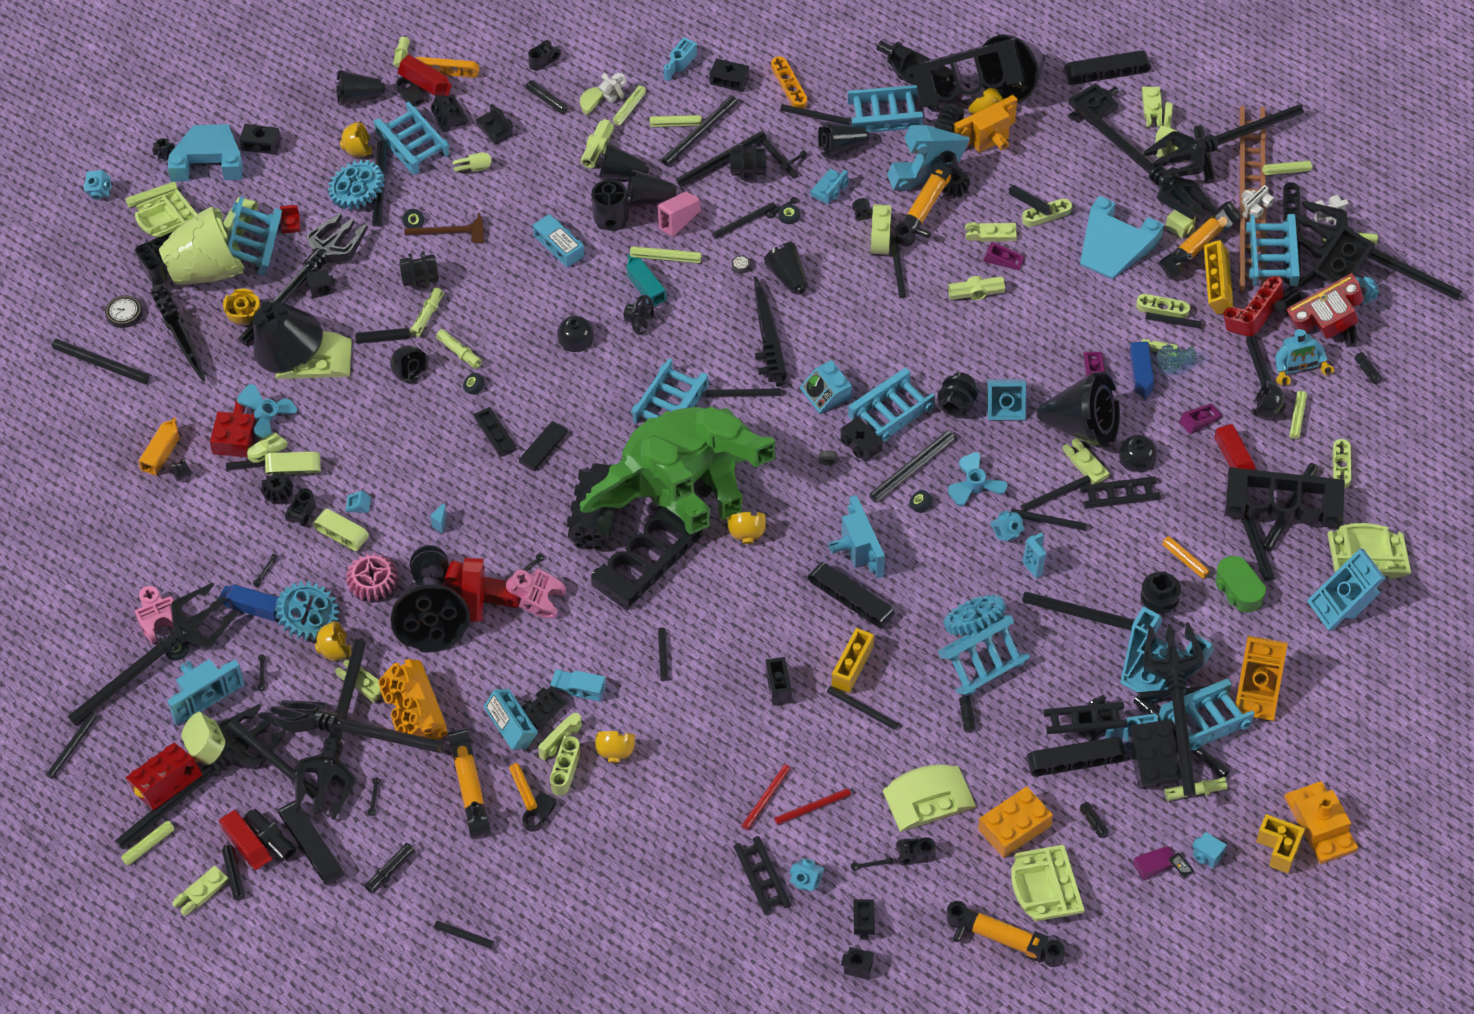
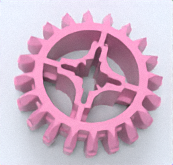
(360, 580)

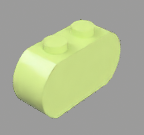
(881, 229)
(203, 738)

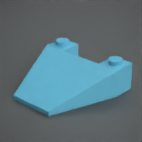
(206, 145)
(928, 145)
(1113, 244)
(1133, 672)

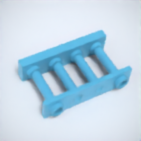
(885, 122)
(402, 151)
(269, 234)
(1288, 242)
(887, 390)
(689, 398)
(969, 642)
(1205, 698)

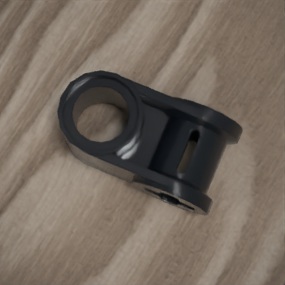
(542, 55)
(300, 510)
(914, 850)

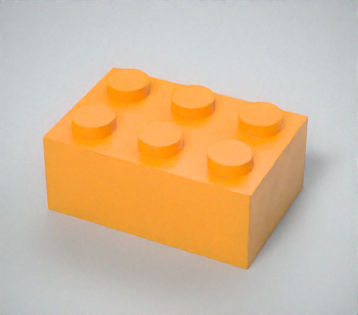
(1015, 822)

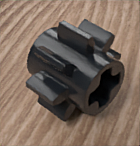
(162, 148)

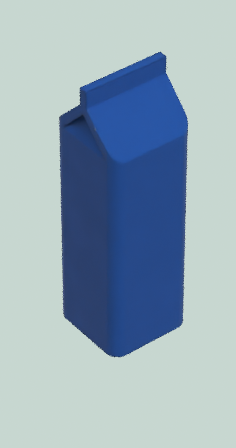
(1141, 368)
(250, 601)

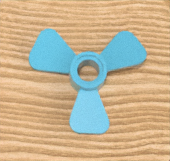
(252, 399)
(974, 482)

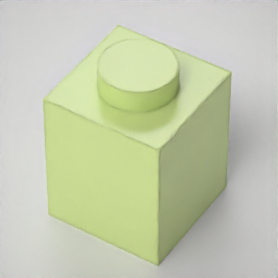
(1180, 224)

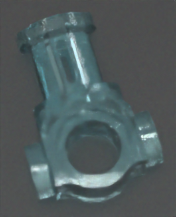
(1176, 357)

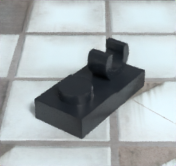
(863, 918)

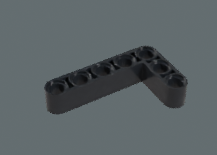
(151, 260)

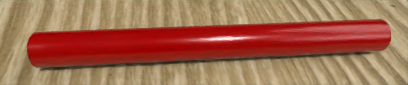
(765, 797)
(812, 806)

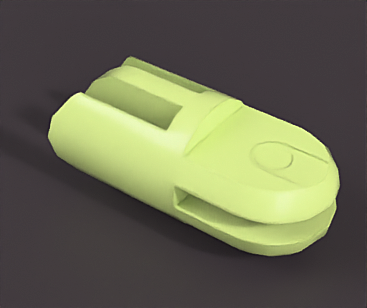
(476, 161)
(270, 444)

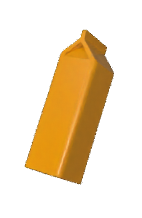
(159, 447)

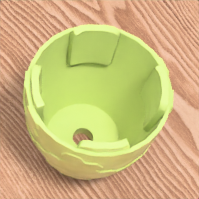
(199, 250)

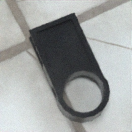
(411, 93)
(1350, 336)
(545, 805)

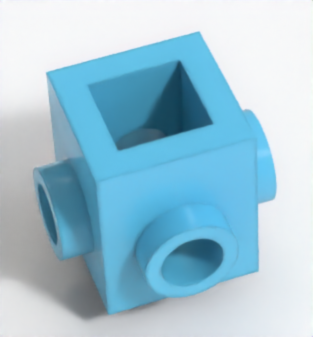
(97, 184)
(1371, 288)
(1007, 526)
(806, 874)

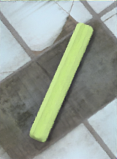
(665, 254)

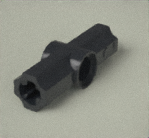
(269, 834)

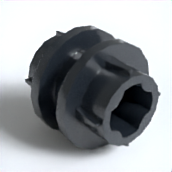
(748, 161)
(419, 270)
(957, 394)
(428, 562)
(1160, 592)

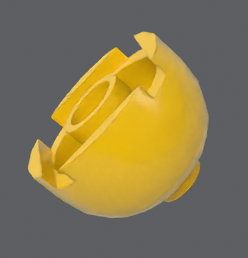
(988, 98)
(355, 140)
(241, 306)
(747, 526)
(332, 642)
(614, 745)

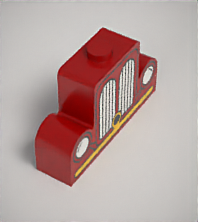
(1329, 308)

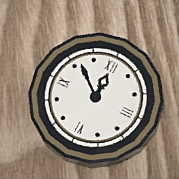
(123, 311)

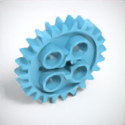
(356, 184)
(289, 604)
(974, 614)

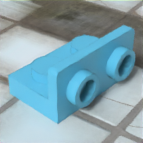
(830, 185)
(1035, 555)

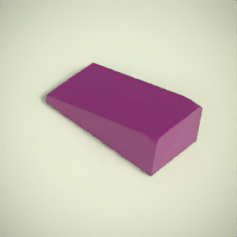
(1003, 256)
(1093, 365)
(1198, 418)
(1153, 862)

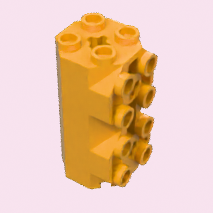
(414, 700)

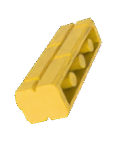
(1218, 276)

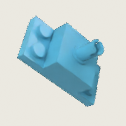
(859, 540)
(1347, 590)
(203, 687)

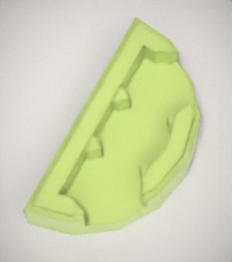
(590, 99)
(1168, 114)

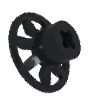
(637, 313)

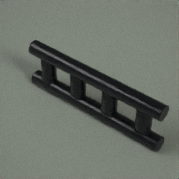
(1127, 484)
(1076, 726)
(757, 887)

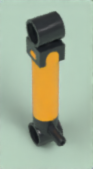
(940, 177)
(1214, 225)
(469, 783)
(1031, 944)

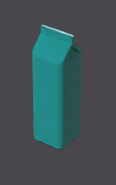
(645, 280)

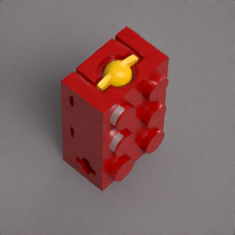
(163, 776)

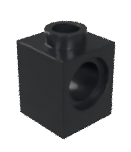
(320, 283)
(862, 970)

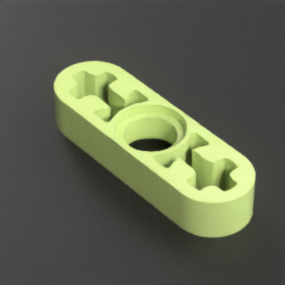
(1041, 218)
(1150, 299)
(1345, 457)

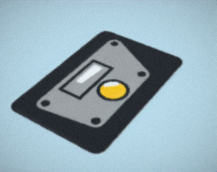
(1181, 865)

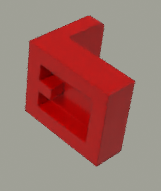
(290, 219)

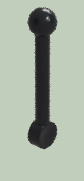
(784, 165)
(793, 200)
(539, 557)
(256, 582)
(261, 687)
(371, 811)
(855, 866)

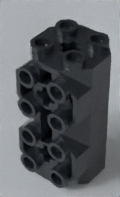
(595, 527)

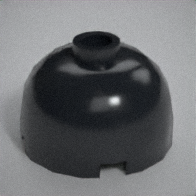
(575, 334)
(408, 360)
(1269, 401)
(1138, 453)

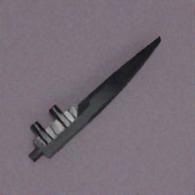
(174, 323)
(771, 347)

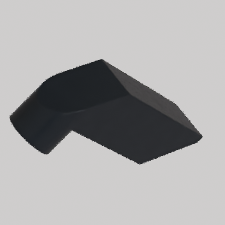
(1281, 306)

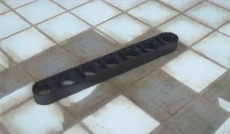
(1291, 198)

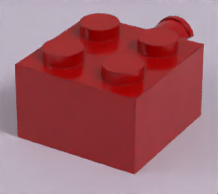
(233, 432)

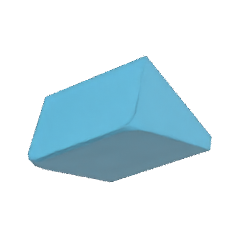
(358, 502)
(438, 518)

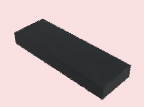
(494, 432)
(543, 446)

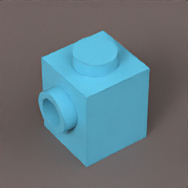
(1208, 850)

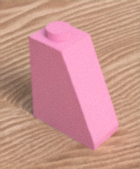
(677, 212)

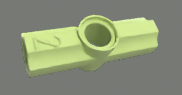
(597, 143)
(976, 288)

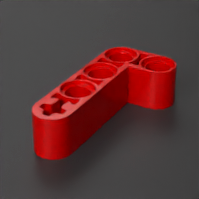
(1251, 319)
(494, 589)

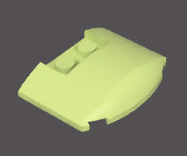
(164, 213)
(331, 360)
(1381, 545)
(927, 795)
(1045, 883)

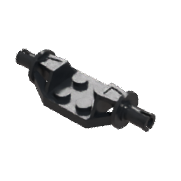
(910, 58)

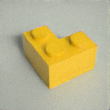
(1283, 838)

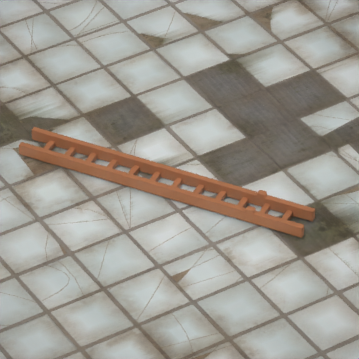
(1257, 178)

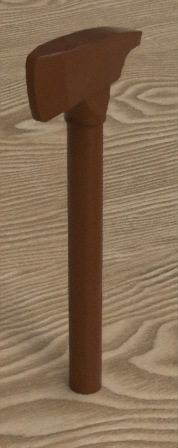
(475, 229)

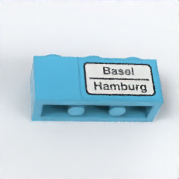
(558, 240)
(510, 719)

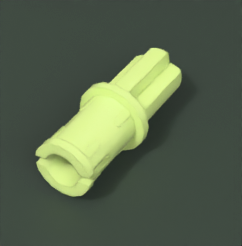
(401, 51)

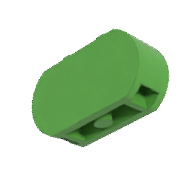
(1240, 584)

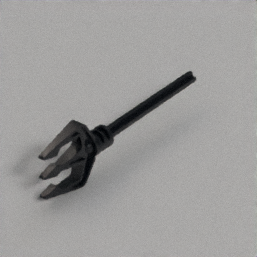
(1195, 149)
(1169, 188)
(1329, 232)
(322, 252)
(183, 631)
(1175, 670)
(308, 715)
(232, 753)
(327, 763)

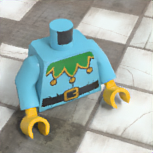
(1300, 354)

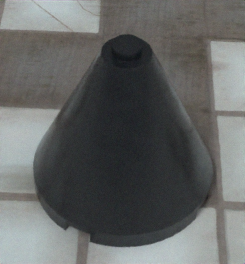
(1085, 410)

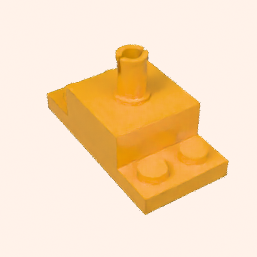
(989, 125)
(1261, 676)
(1323, 821)

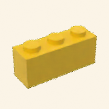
(852, 660)

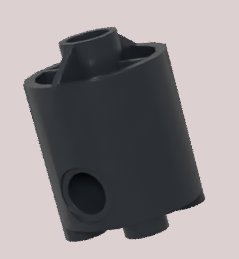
(610, 205)

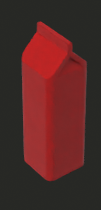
(424, 76)
(1233, 448)
(473, 587)
(244, 840)

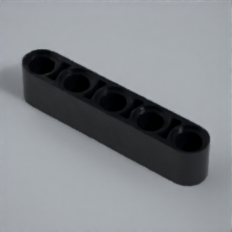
(1107, 67)
(851, 595)
(1076, 756)
(311, 843)

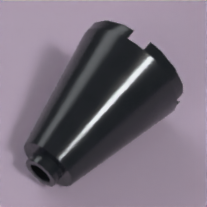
(357, 87)
(840, 138)
(619, 163)
(648, 189)
(787, 267)

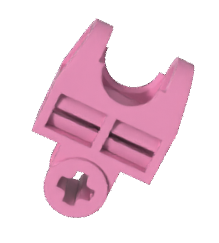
(535, 591)
(154, 612)

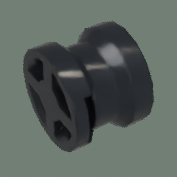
(862, 209)
(180, 469)

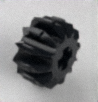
(958, 185)
(277, 487)

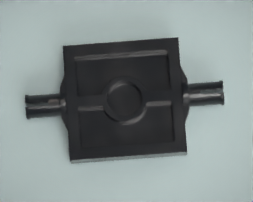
(1096, 99)

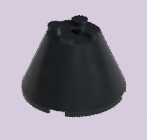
(1032, 61)
(284, 337)
(430, 616)

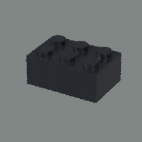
(1343, 256)
(1154, 753)

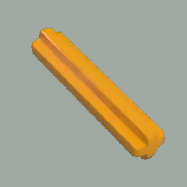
(1183, 555)
(523, 786)

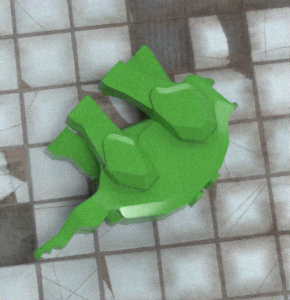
(672, 454)

